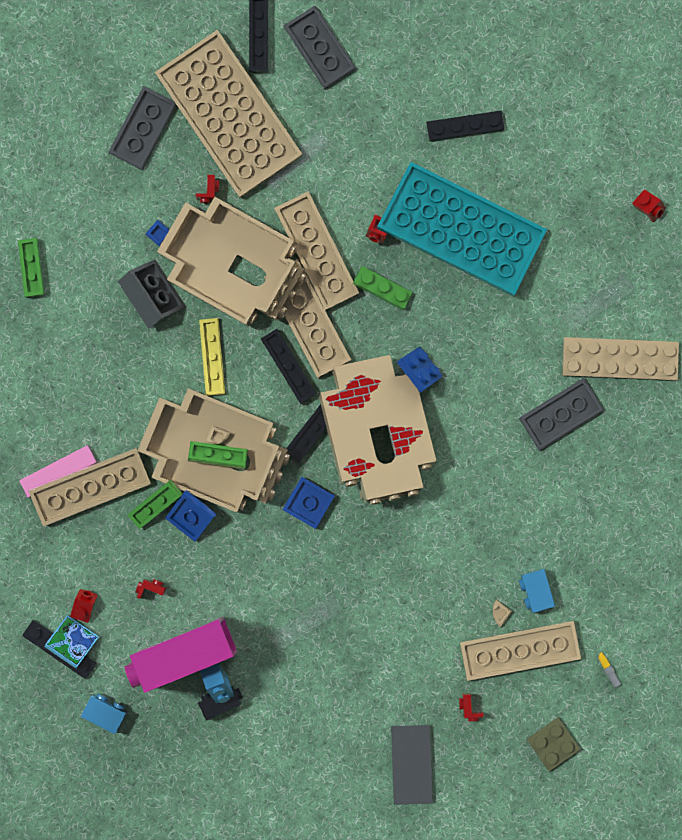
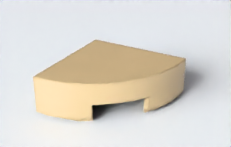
(217, 436)
(500, 613)

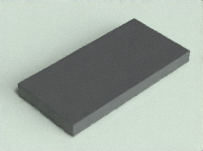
(319, 47)
(142, 128)
(561, 414)
(411, 764)

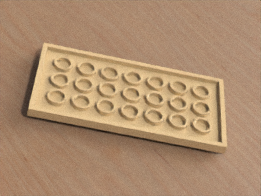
(228, 113)

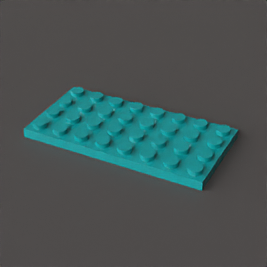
(462, 229)

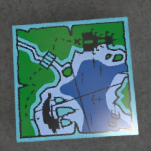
(71, 641)

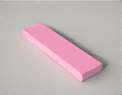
(75, 461)

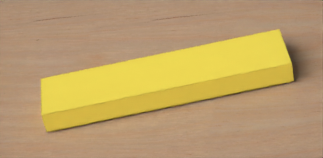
(212, 356)

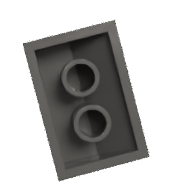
(151, 293)

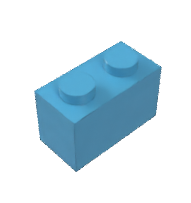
(537, 591)
(217, 683)
(104, 713)

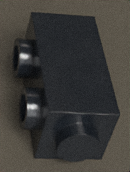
(211, 709)

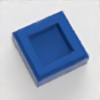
(157, 232)

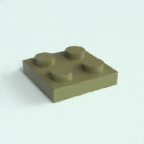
(553, 744)

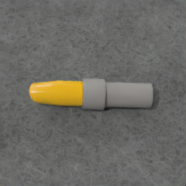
(609, 670)

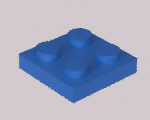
(420, 369)
(308, 502)
(190, 516)

